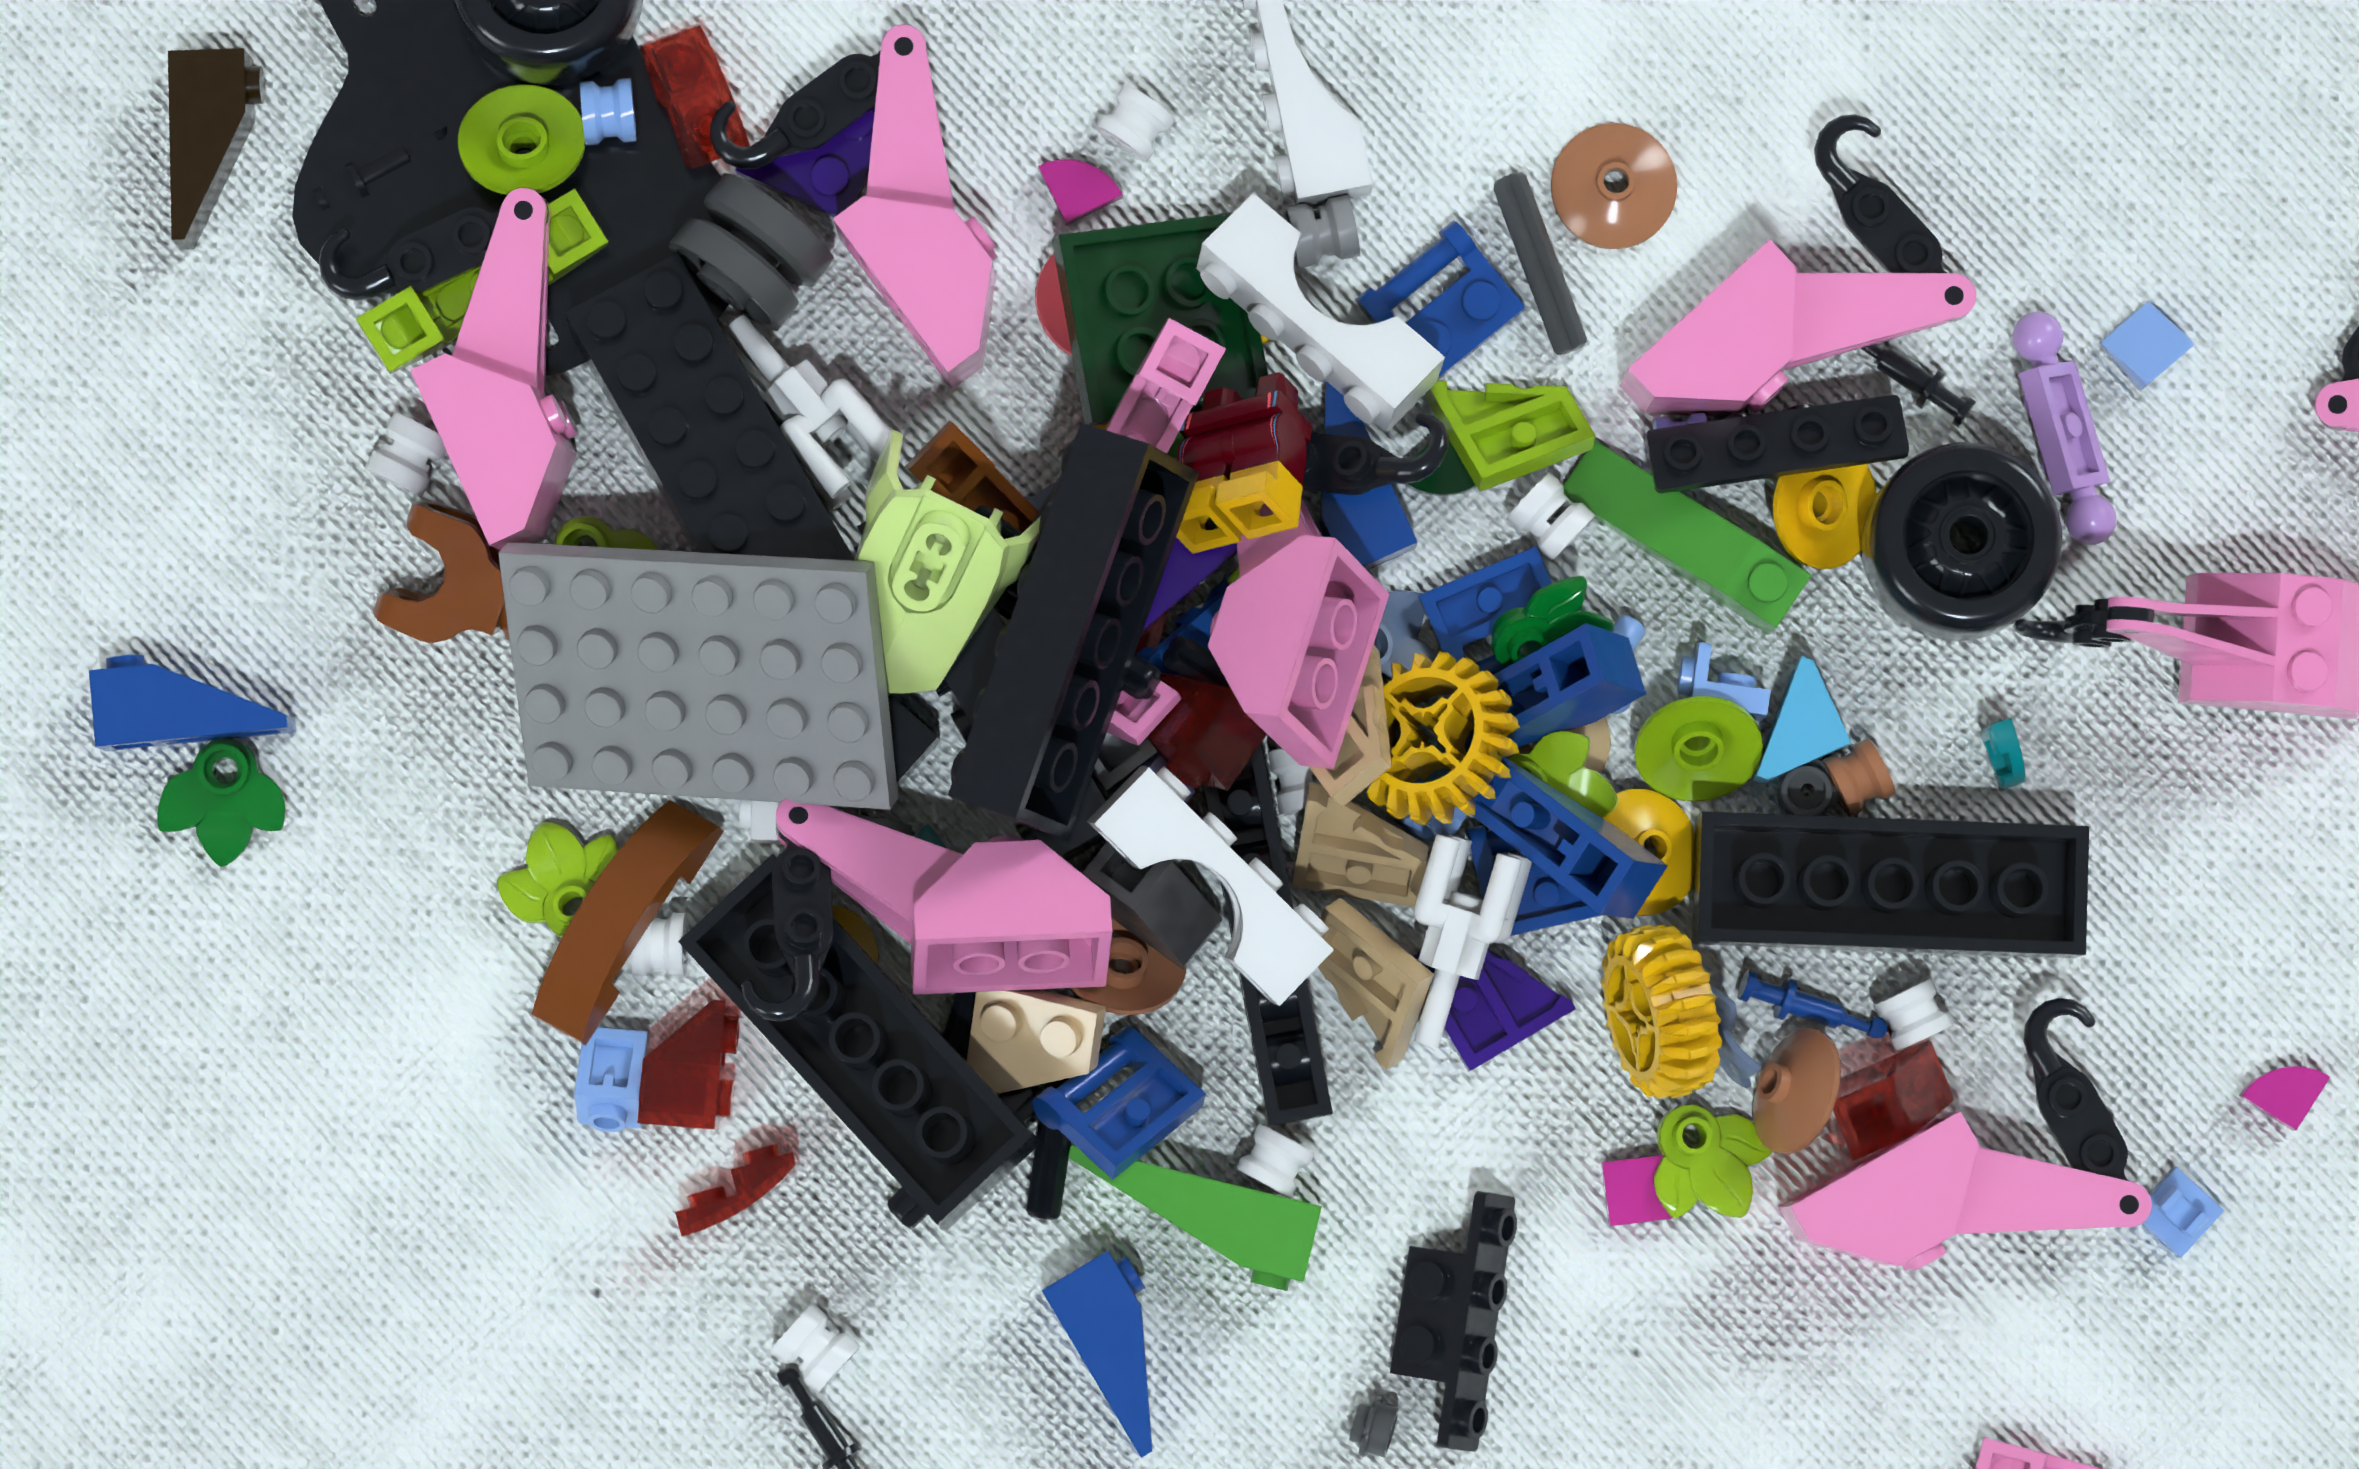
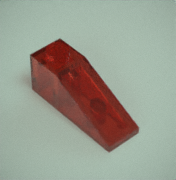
(1206, 734)

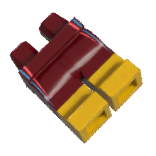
(1244, 457)

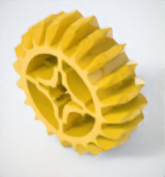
(1451, 719)
(1661, 1011)

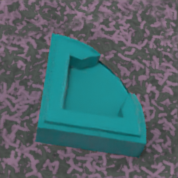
(2004, 753)

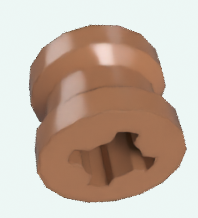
(1859, 777)

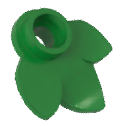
(1547, 616)
(219, 810)

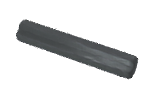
(1540, 263)

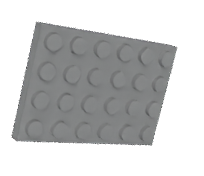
(700, 674)

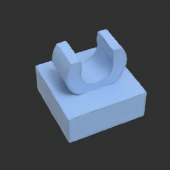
(2180, 1212)

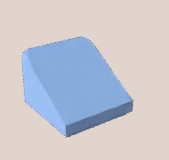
(2146, 345)

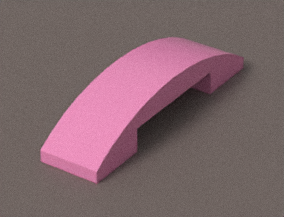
(1166, 386)

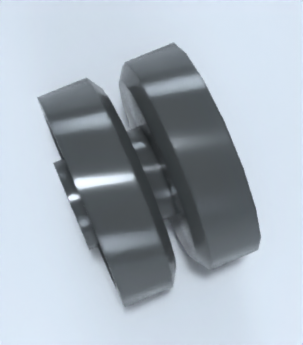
(751, 251)

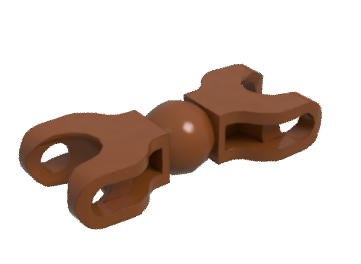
(471, 586)

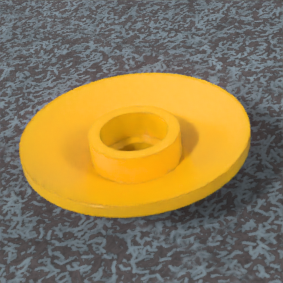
(1823, 514)
(1658, 818)

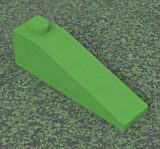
(1688, 538)
(1240, 1223)

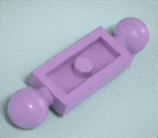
(2064, 428)

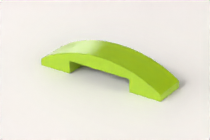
(422, 323)

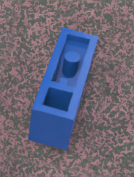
(1366, 524)
(1570, 683)
(157, 707)
(1570, 843)
(1107, 1330)

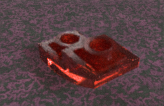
(692, 90)
(760, 1176)

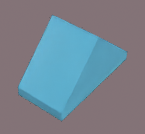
(1803, 726)

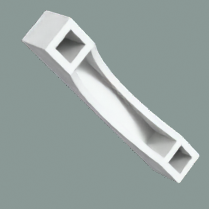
(1319, 137)

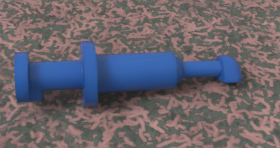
(1805, 1005)

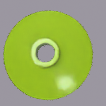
(516, 120)
(1699, 766)

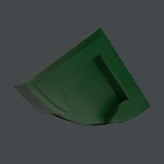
(1447, 479)

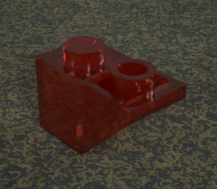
(685, 1073)
(1888, 1101)

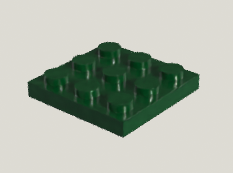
(1121, 292)

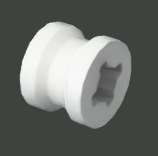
(1135, 123)
(660, 947)
(1913, 1015)
(1275, 1160)

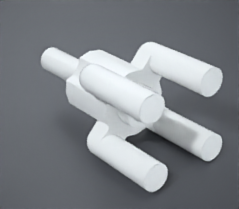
(812, 412)
(1461, 923)

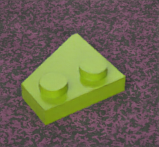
(1510, 429)

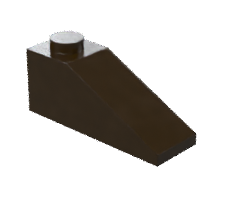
(208, 125)

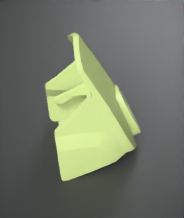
(932, 584)

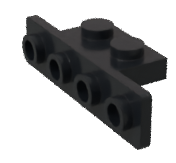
(1777, 443)
(1452, 1318)

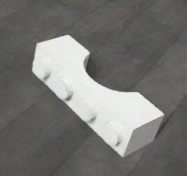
(1374, 366)
(1269, 939)

